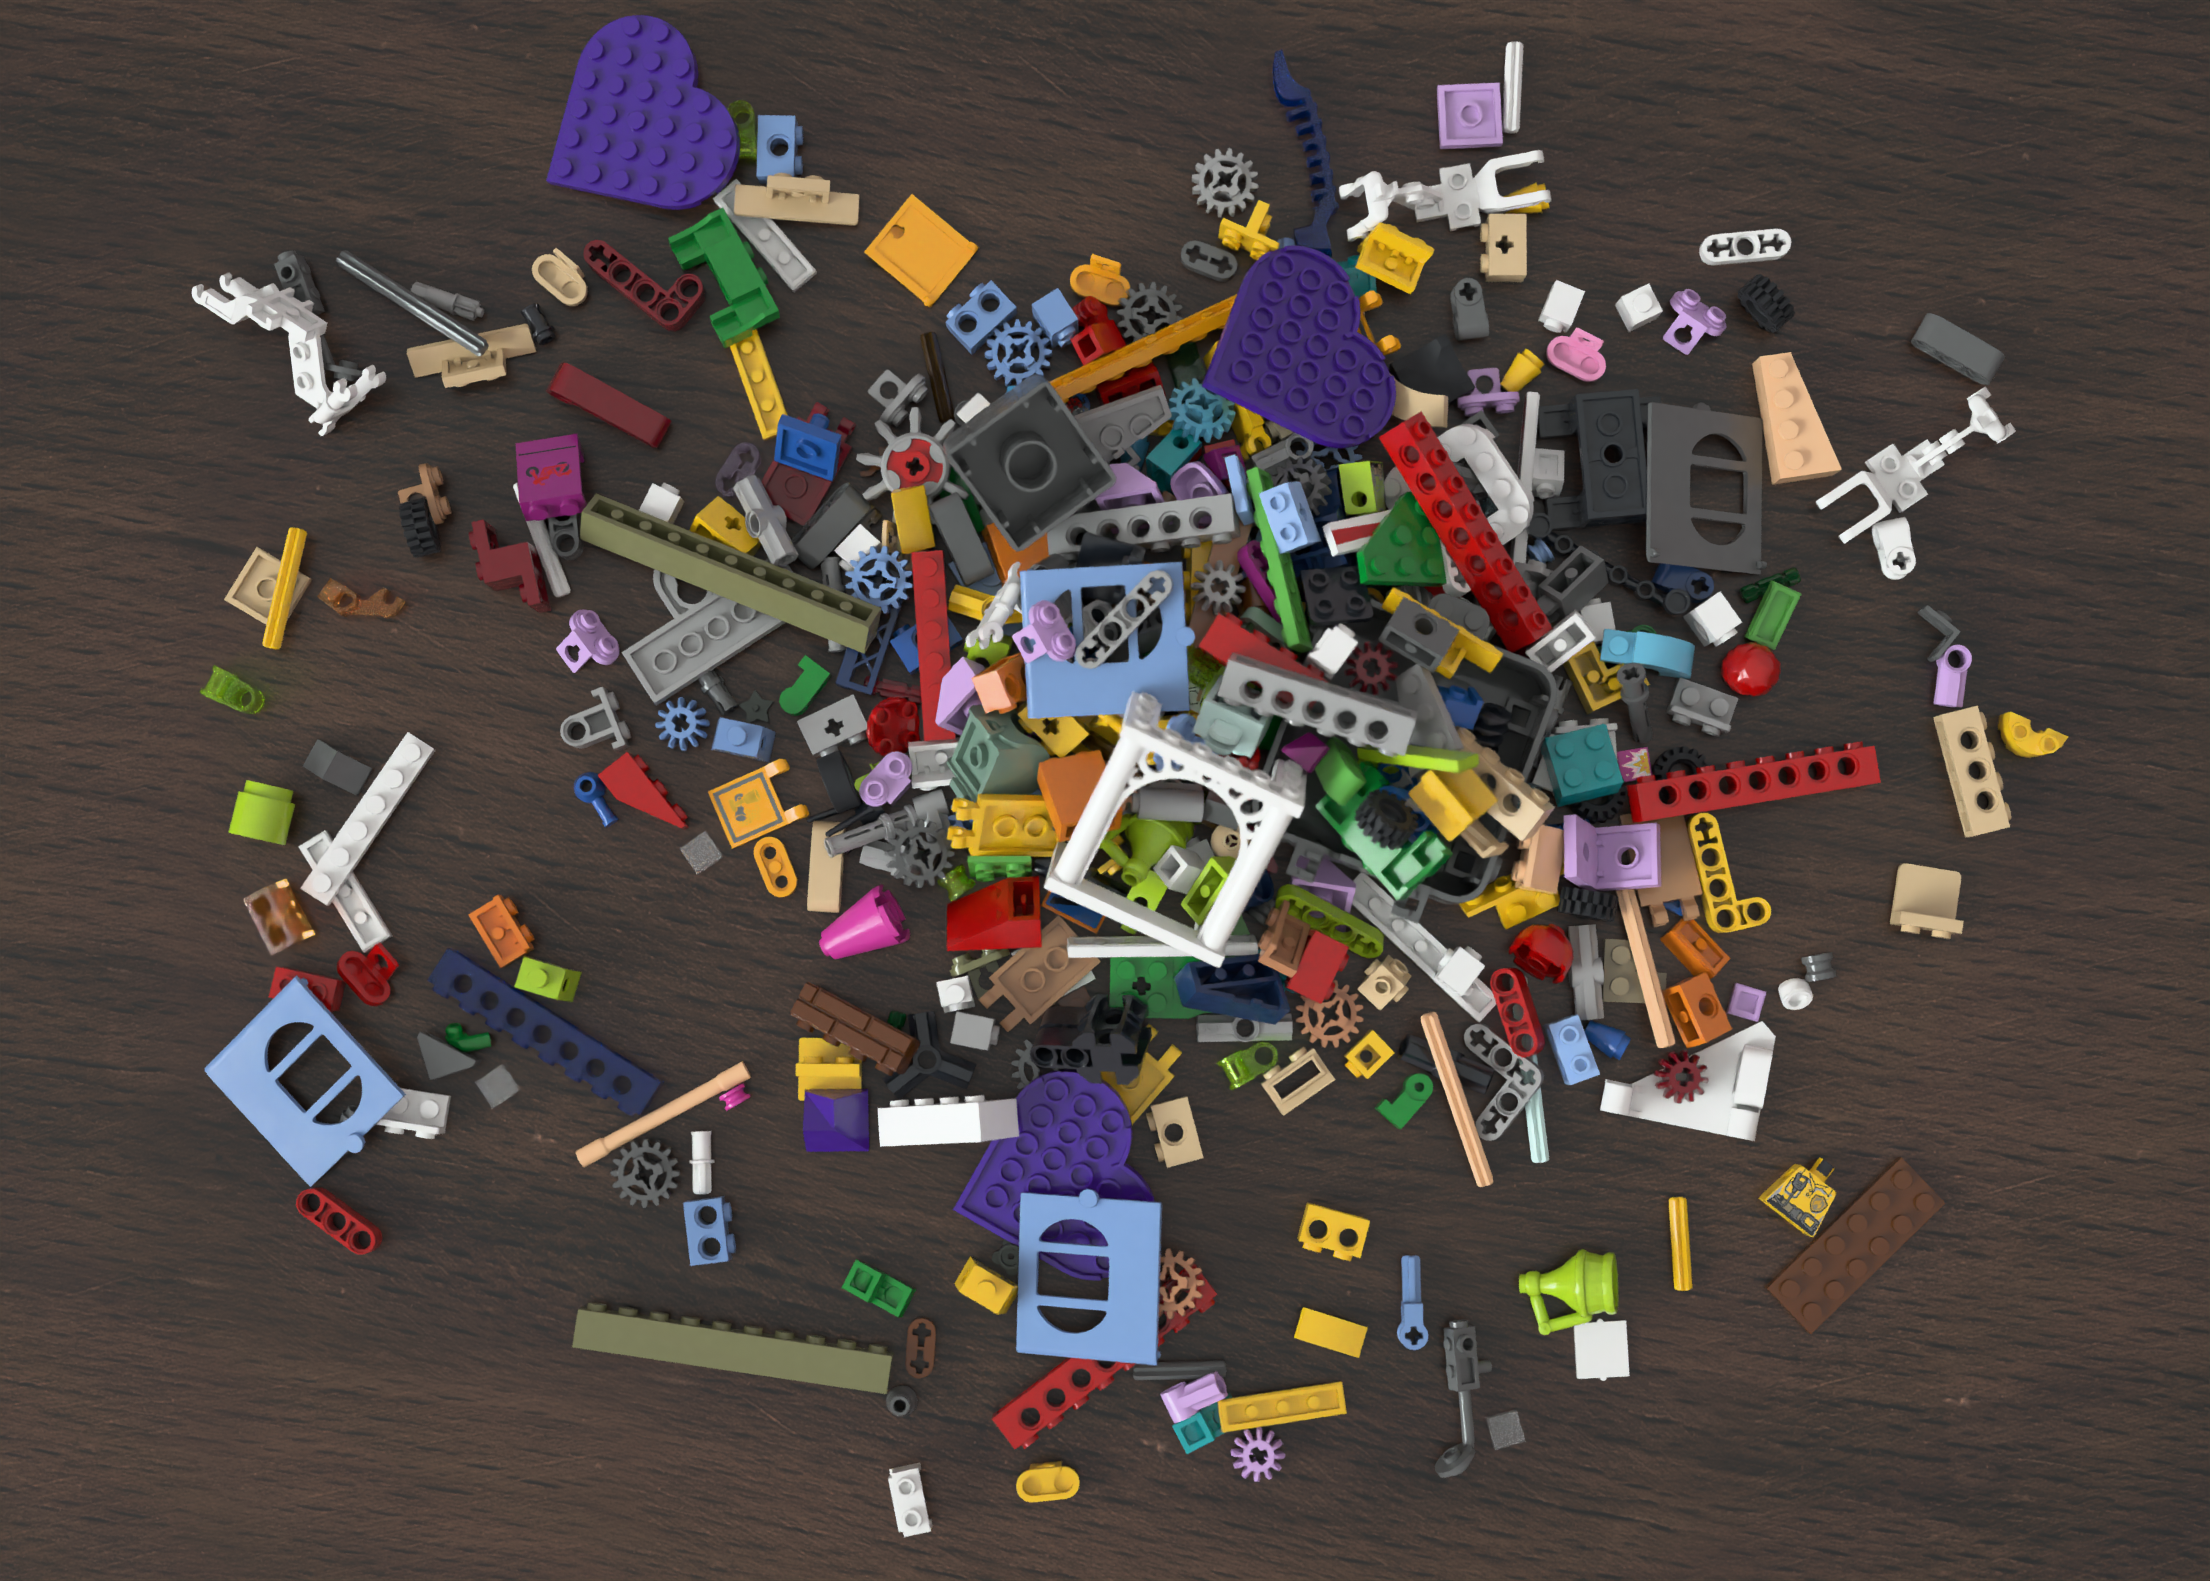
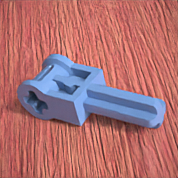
(1411, 1304)

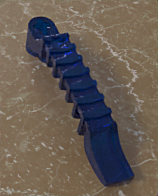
(1292, 95)

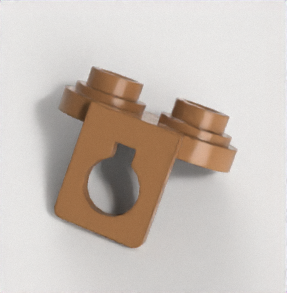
(431, 479)

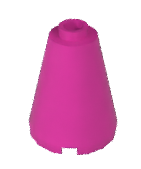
(866, 926)

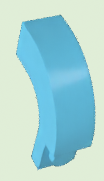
(1652, 651)

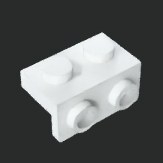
(930, 763)

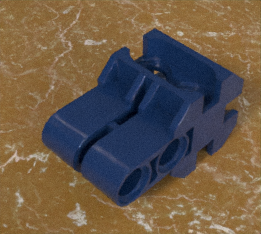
(1319, 554)

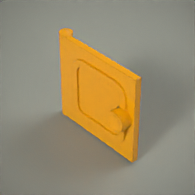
(923, 253)

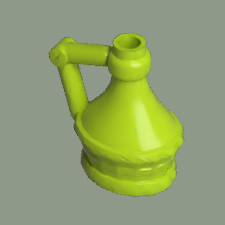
(1149, 843)
(1584, 1283)

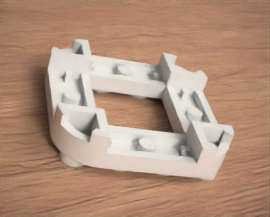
(1493, 472)

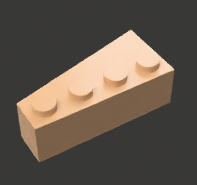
(1790, 424)

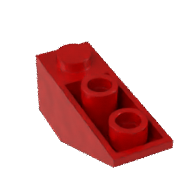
(633, 786)

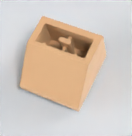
(1540, 861)

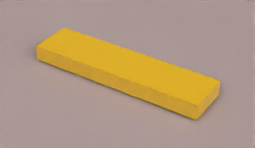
(759, 384)
(1281, 1406)

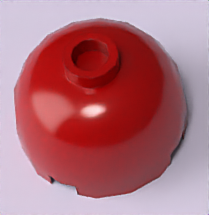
(1543, 952)

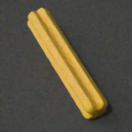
(1680, 1243)

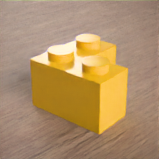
(1592, 680)

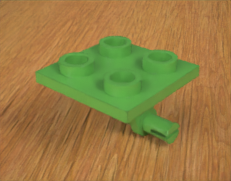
(988, 867)

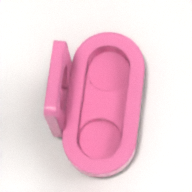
(1578, 355)

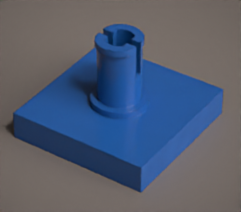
(808, 446)

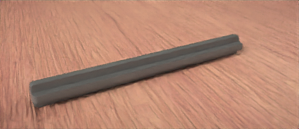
(412, 303)

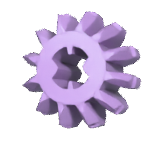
(1253, 1464)

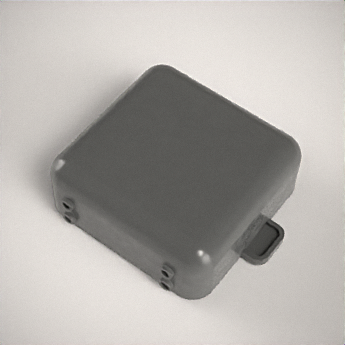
(1515, 683)

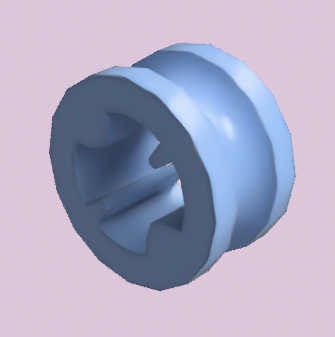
(1540, 552)

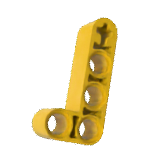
(1720, 871)

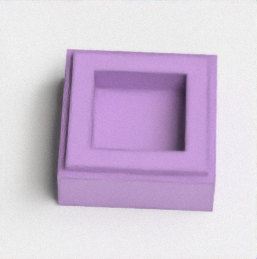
(1746, 1002)

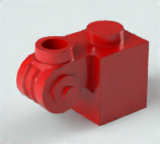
(1099, 333)

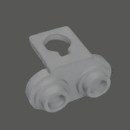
(895, 408)

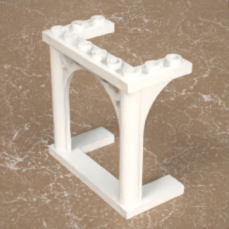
(1281, 798)

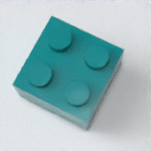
(1581, 765)

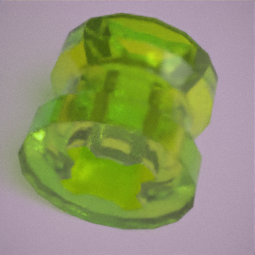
(956, 883)

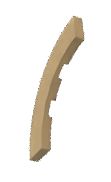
(1411, 402)

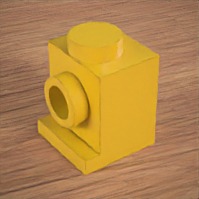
(1379, 1052)

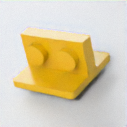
(1252, 237)
(1393, 256)
(1452, 800)
(826, 1067)

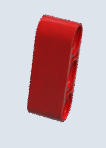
(1506, 1000)
(324, 1220)

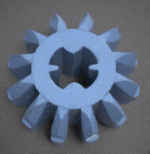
(692, 718)

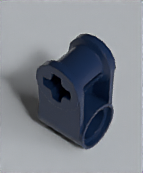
(1681, 577)

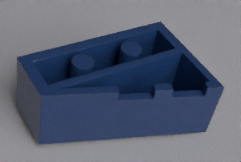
(1235, 989)

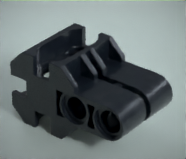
(1094, 1039)

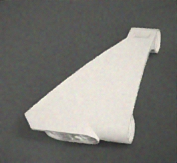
(1730, 1100)

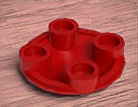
(893, 725)

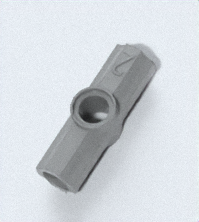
(765, 521)
(1586, 972)
(1223, 1029)

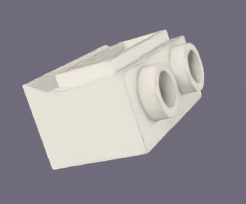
(1332, 650)
(909, 1500)

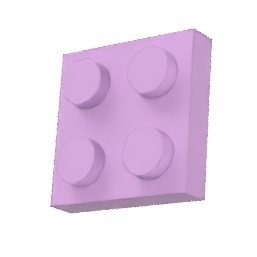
(1469, 115)

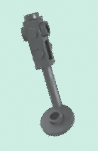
(295, 273)
(1463, 1376)

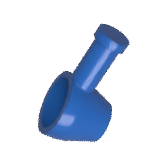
(595, 796)

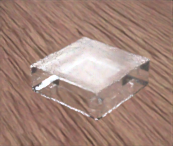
(701, 852)
(497, 1086)
(1505, 1429)

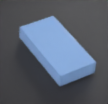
(1238, 486)

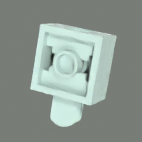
(1230, 727)

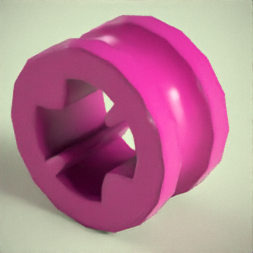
(734, 1097)

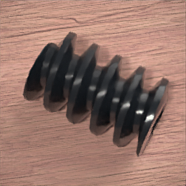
(1491, 726)

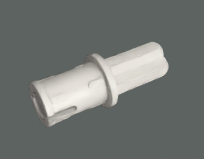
(701, 1162)

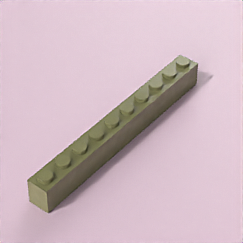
(730, 573)
(733, 1349)

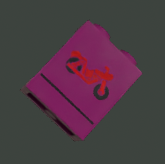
(550, 477)

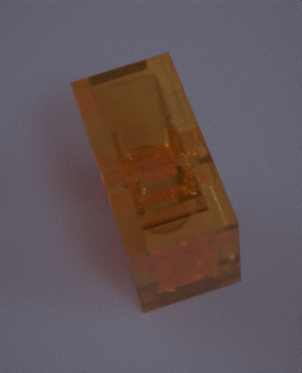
(278, 916)

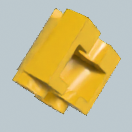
(2025, 742)

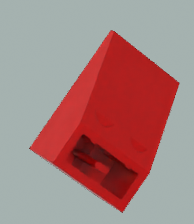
(997, 917)

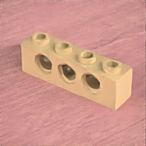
(1964, 787)
(1534, 802)

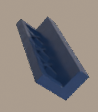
(852, 657)

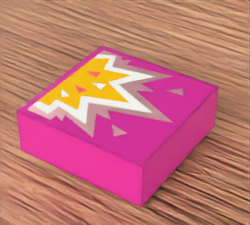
(1634, 763)

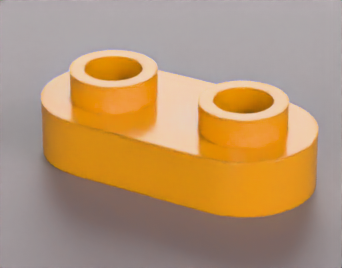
(774, 868)

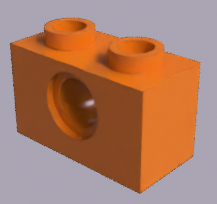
(1696, 1010)

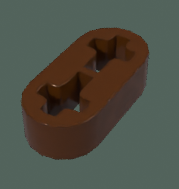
(913, 1346)

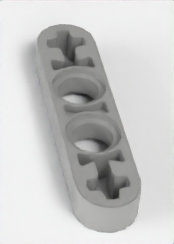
(1121, 616)

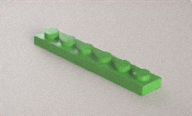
(1280, 571)

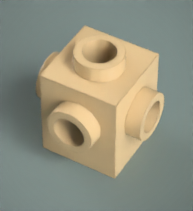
(1385, 981)

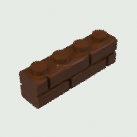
(855, 1028)

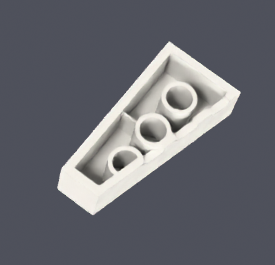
(947, 1121)

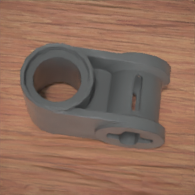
(1469, 316)

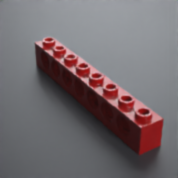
(1466, 532)
(1860, 771)
(1020, 1432)

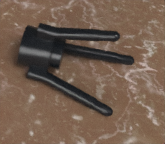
(864, 813)

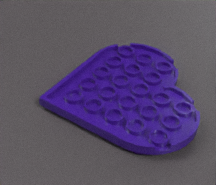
(641, 123)
(1298, 352)
(1068, 1141)

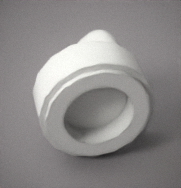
(1795, 993)

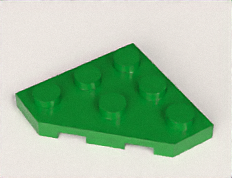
(1403, 549)

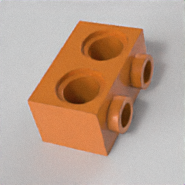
(1002, 684)

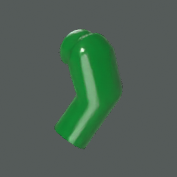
(465, 1042)

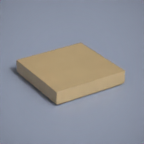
(256, 586)

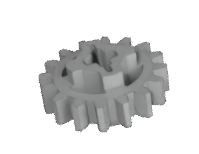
(1234, 174)

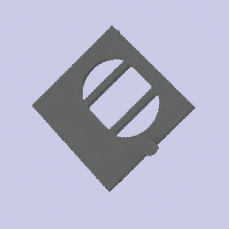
(1669, 527)

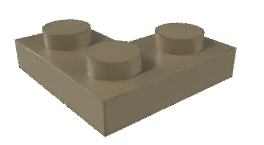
(1620, 978)

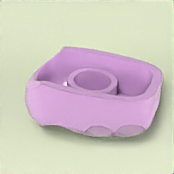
(1196, 481)

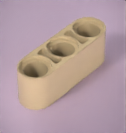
(824, 872)

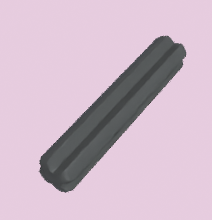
(1178, 1370)

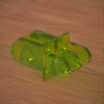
(1200, 667)

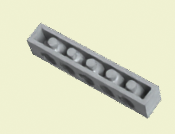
(1158, 516)
(1307, 689)

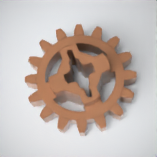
(1340, 1021)
(1184, 1283)

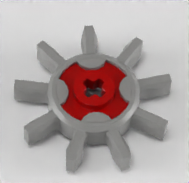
(905, 451)

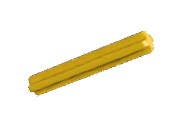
(284, 588)

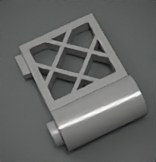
(1169, 801)

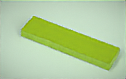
(1423, 758)

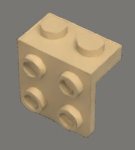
(1926, 900)

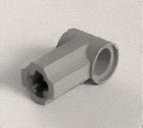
(1279, 454)
(933, 808)
(873, 856)

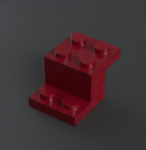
(509, 566)

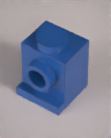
(1461, 705)

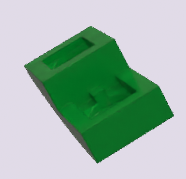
(878, 1288)

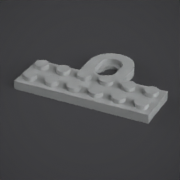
(695, 640)

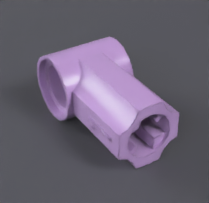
(1951, 680)
(1186, 1399)

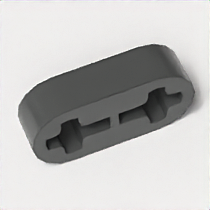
(1211, 254)

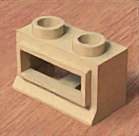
(1303, 1092)

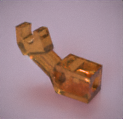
(376, 606)

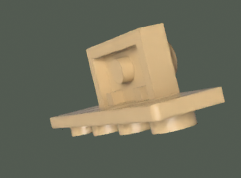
(796, 200)
(462, 366)

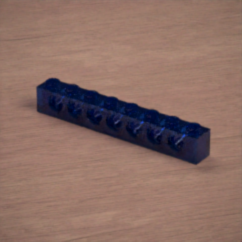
(455, 965)

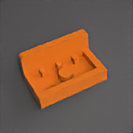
(502, 931)

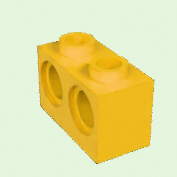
(1335, 1223)

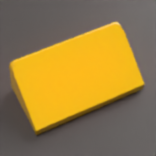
(913, 519)

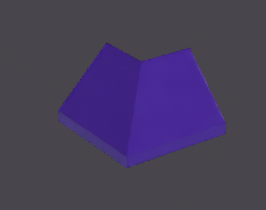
(836, 1120)

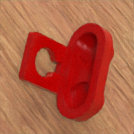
(366, 975)

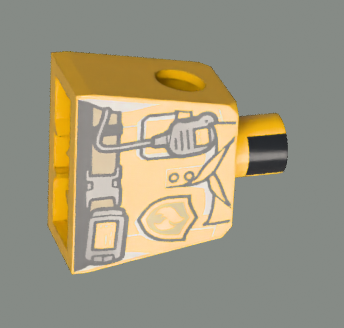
(1802, 1196)
(986, 1286)

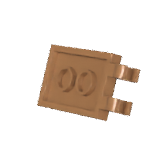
(1678, 871)
(1038, 975)

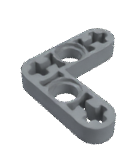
(1512, 1085)

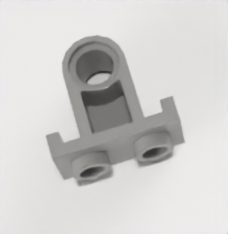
(599, 722)

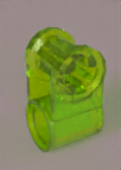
(746, 130)
(229, 689)
(1246, 1064)

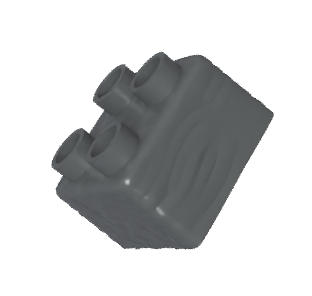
(1028, 461)

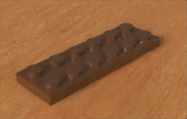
(1855, 1245)

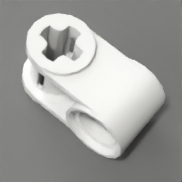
(1892, 542)

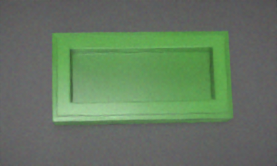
(1772, 615)

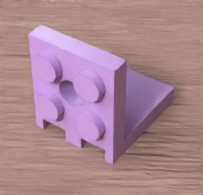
(1595, 855)

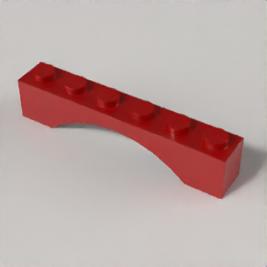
(932, 635)

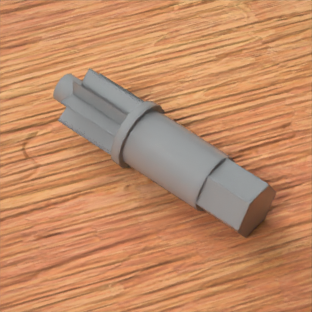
(448, 301)

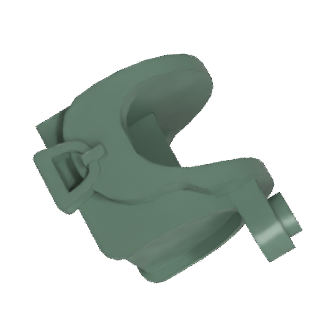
(995, 756)

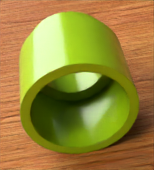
(263, 813)

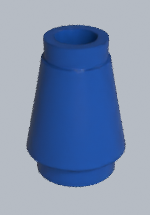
(1607, 1039)

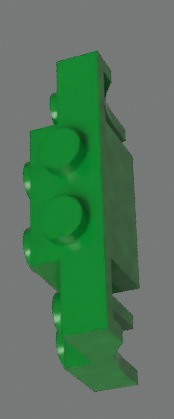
(738, 278)
(1397, 869)

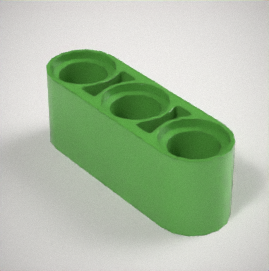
(1340, 772)

